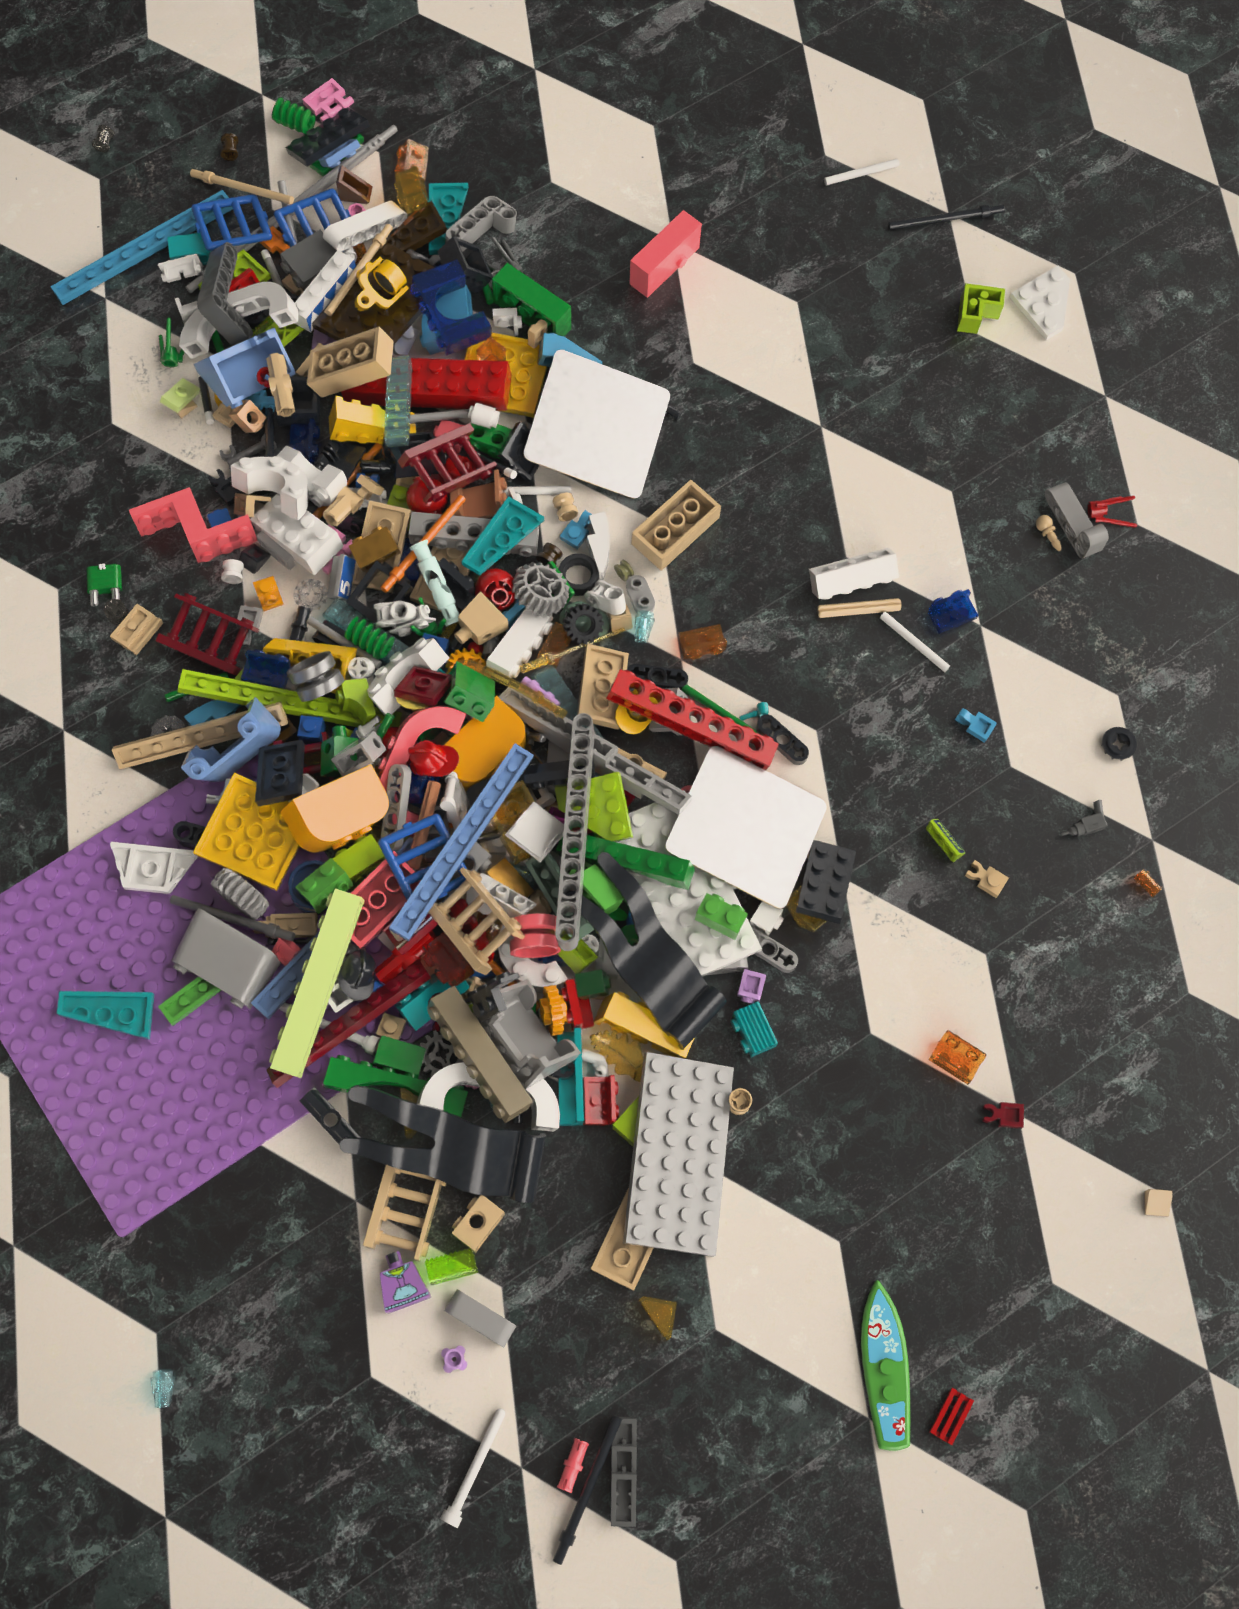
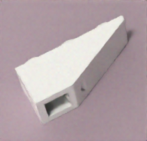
(511, 901)

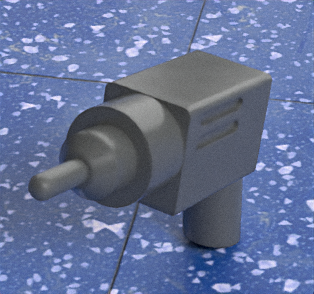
(1090, 823)

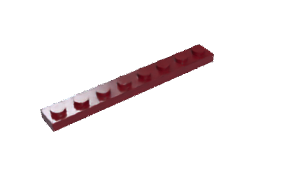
(360, 1015)

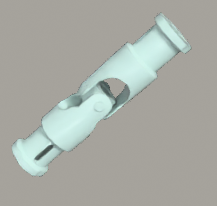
(441, 593)

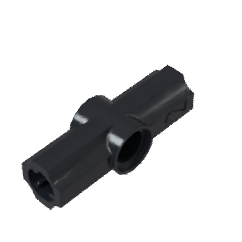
(319, 1108)

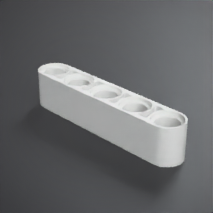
(363, 225)

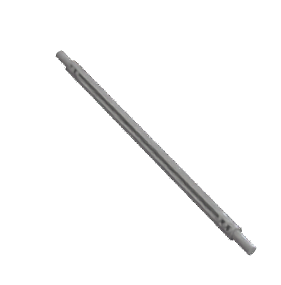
(320, 186)

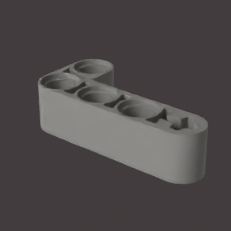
(481, 218)
(1074, 521)

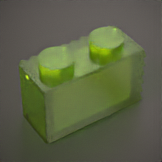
(451, 1266)

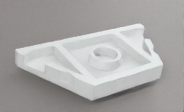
(151, 867)

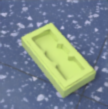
(180, 395)

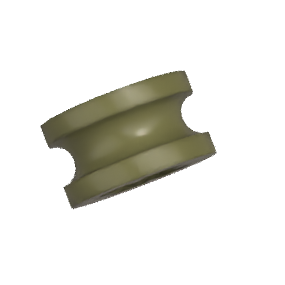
(624, 570)

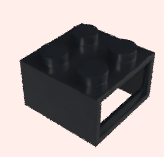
(473, 266)
(306, 404)

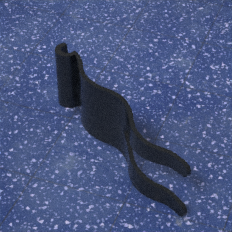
(657, 965)
(464, 1153)

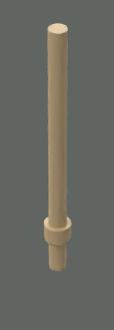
(210, 178)
(377, 242)

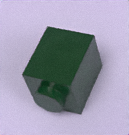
(592, 984)

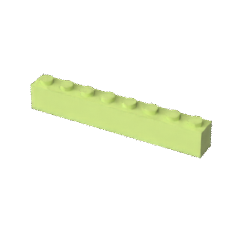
(317, 983)

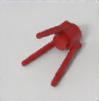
(1098, 509)

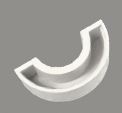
(276, 476)
(321, 485)
(422, 654)
(537, 974)

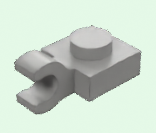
(253, 614)

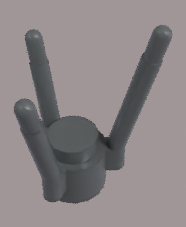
(509, 259)

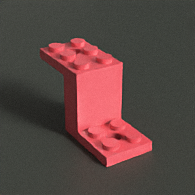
(183, 508)

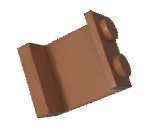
(481, 500)

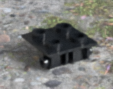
(340, 455)

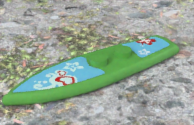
(886, 1370)

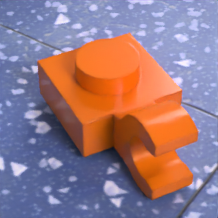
(276, 243)

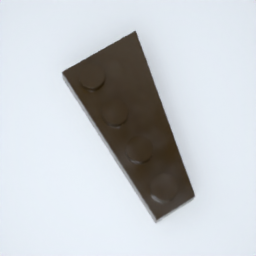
(419, 231)

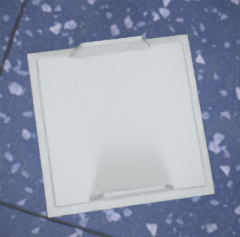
(536, 831)

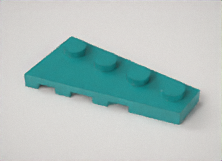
(449, 203)
(502, 533)
(116, 1011)

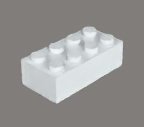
(306, 539)

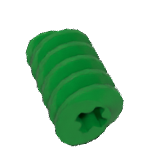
(292, 116)
(369, 639)

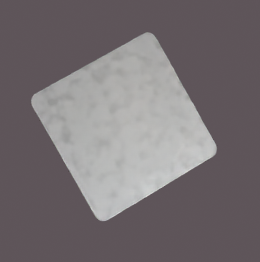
(597, 424)
(746, 827)

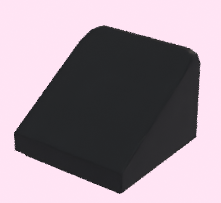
(253, 558)

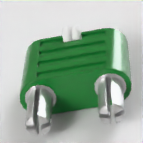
(103, 580)

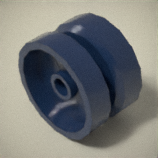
(297, 876)

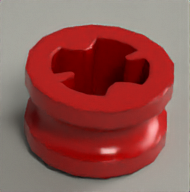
(261, 376)

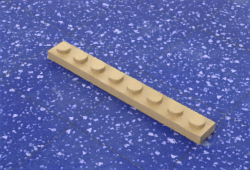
(186, 738)

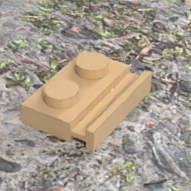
(136, 629)

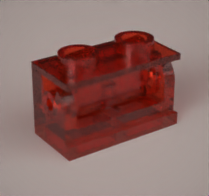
(447, 960)

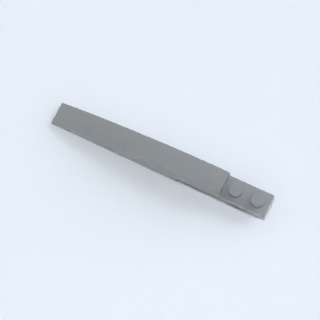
(605, 754)

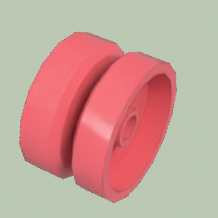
(539, 937)

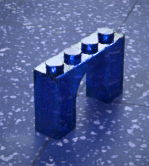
(451, 333)

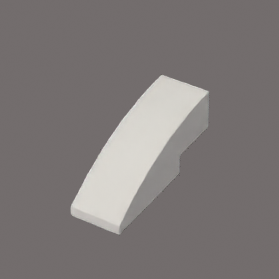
(599, 542)

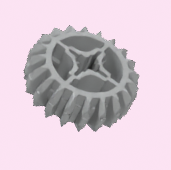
(538, 593)
(240, 893)

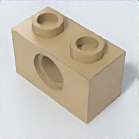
(472, 1236)

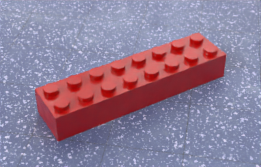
(445, 385)

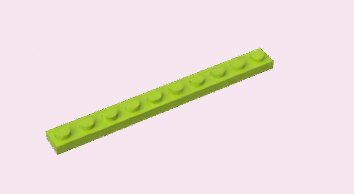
(243, 692)

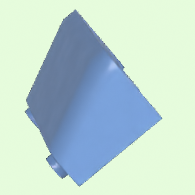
(234, 370)
(257, 731)

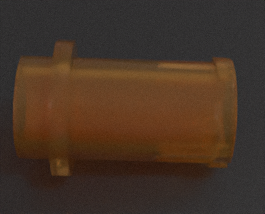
(1148, 882)

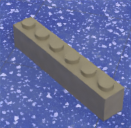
(479, 1054)

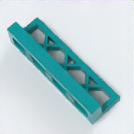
(571, 1090)

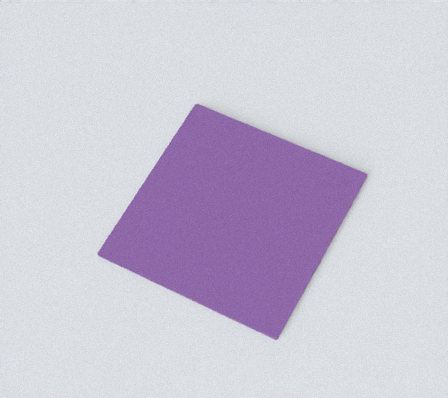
(194, 1098)

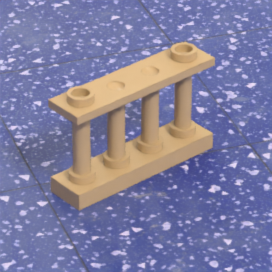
(465, 942)
(382, 1213)

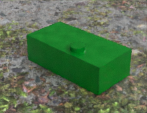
(532, 300)

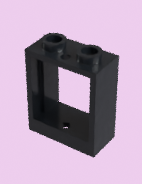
(393, 454)
(386, 569)

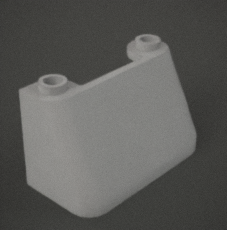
(225, 958)
(524, 1039)

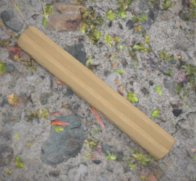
(857, 608)

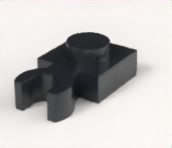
(224, 488)

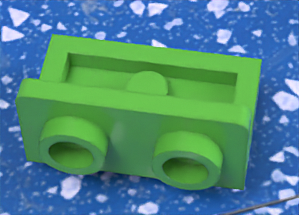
(322, 883)

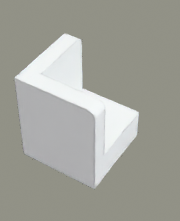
(186, 310)

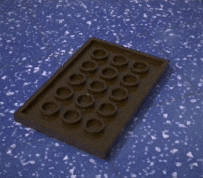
(393, 321)

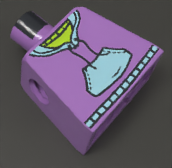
(401, 1284)

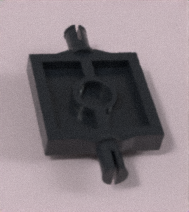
(513, 453)

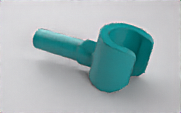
(762, 709)

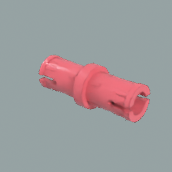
(573, 1465)

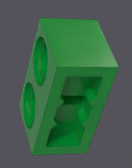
(489, 437)

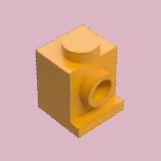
(268, 593)

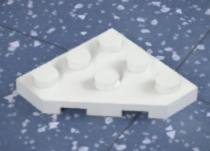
(1044, 301)

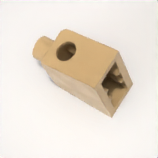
(480, 621)

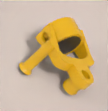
(388, 277)

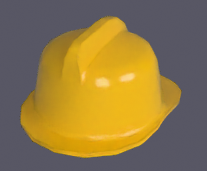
(630, 721)

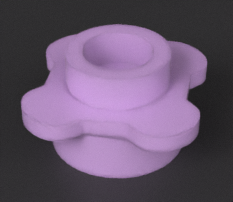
(448, 1354)

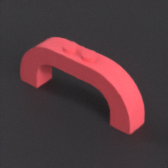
(406, 736)

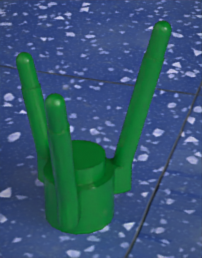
(169, 356)
(432, 629)

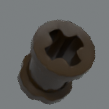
(229, 143)

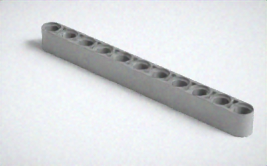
(577, 839)

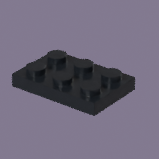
(280, 773)

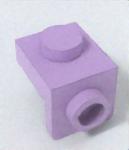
(751, 986)

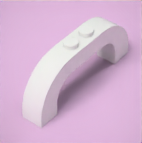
(246, 301)
(544, 1105)

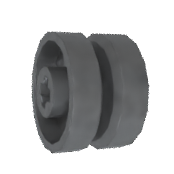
(315, 676)

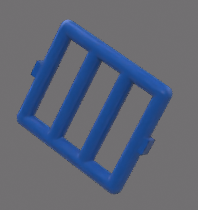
(235, 202)
(297, 209)
(395, 861)

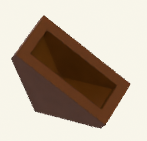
(352, 188)

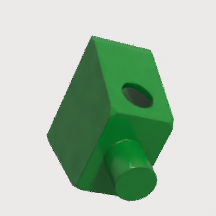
(332, 747)

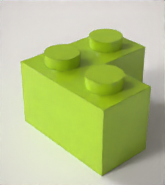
(979, 302)
(360, 859)

